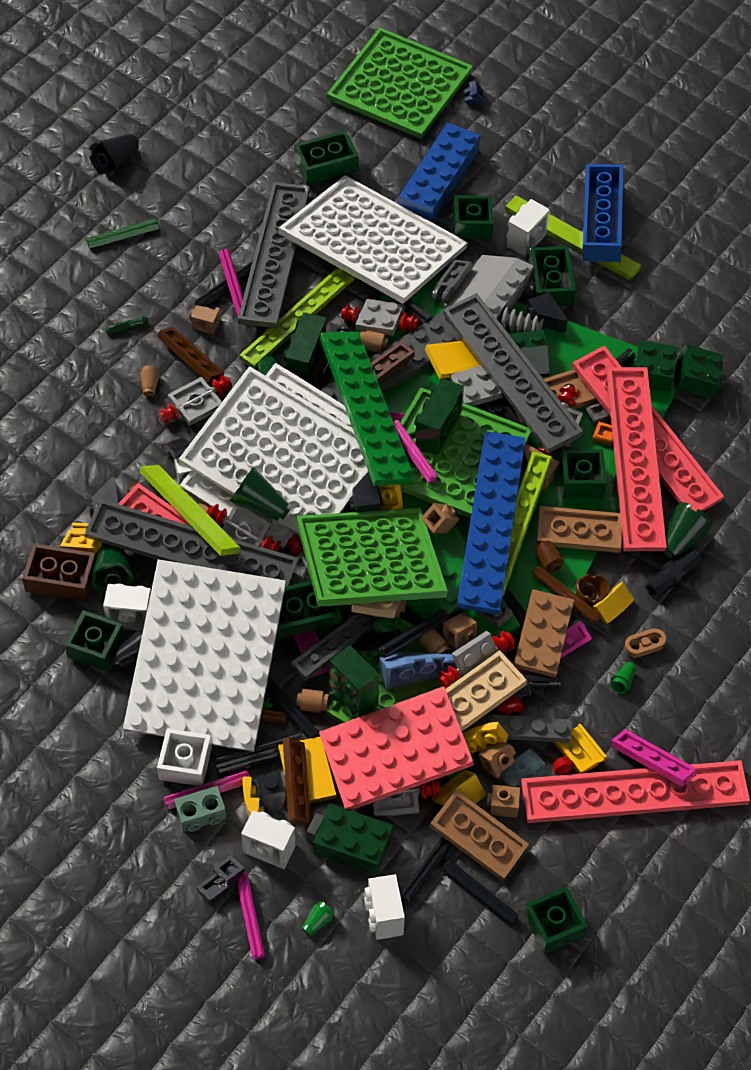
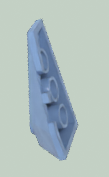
(411, 668)

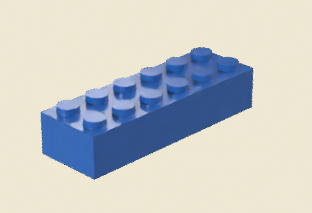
(440, 171)
(603, 213)

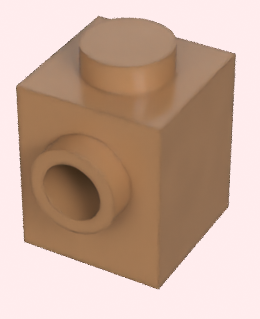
(440, 518)
(459, 630)
(504, 801)

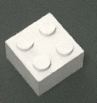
(527, 227)
(127, 605)
(184, 757)
(268, 839)
(384, 907)

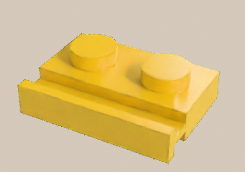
(76, 539)
(582, 750)

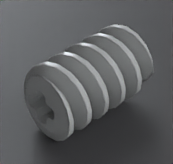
(518, 323)

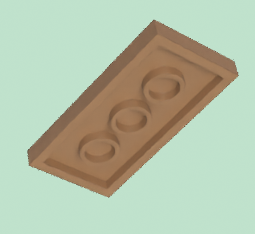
(571, 379)
(580, 529)
(543, 633)
(479, 835)

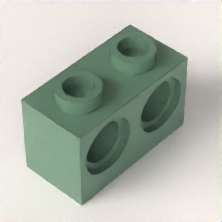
(198, 804)

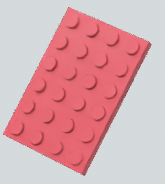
(396, 748)

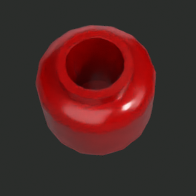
(512, 706)

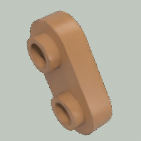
(643, 642)

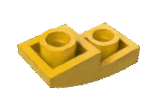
(391, 497)
(614, 603)
(480, 736)
(250, 800)

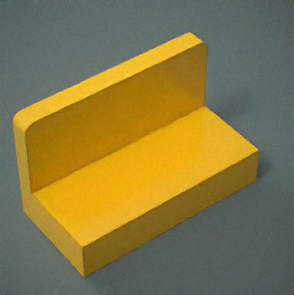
(466, 784)

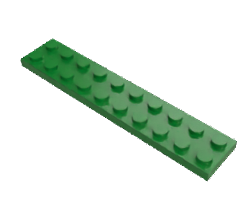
(366, 409)

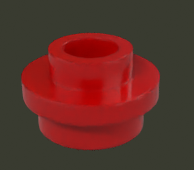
(563, 766)

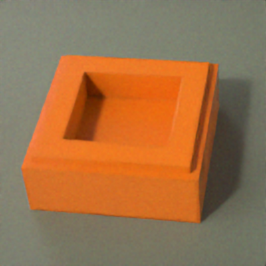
(603, 434)

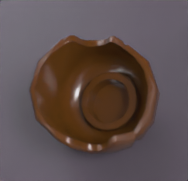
(592, 588)

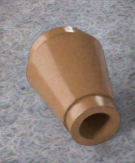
(149, 380)

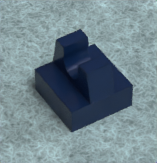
(474, 94)

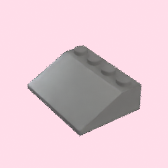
(497, 282)

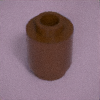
(549, 556)

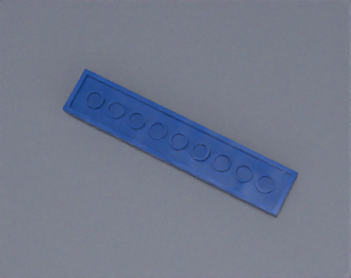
(491, 523)

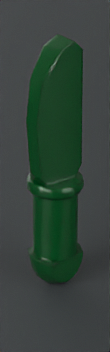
(118, 327)

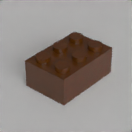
(59, 572)

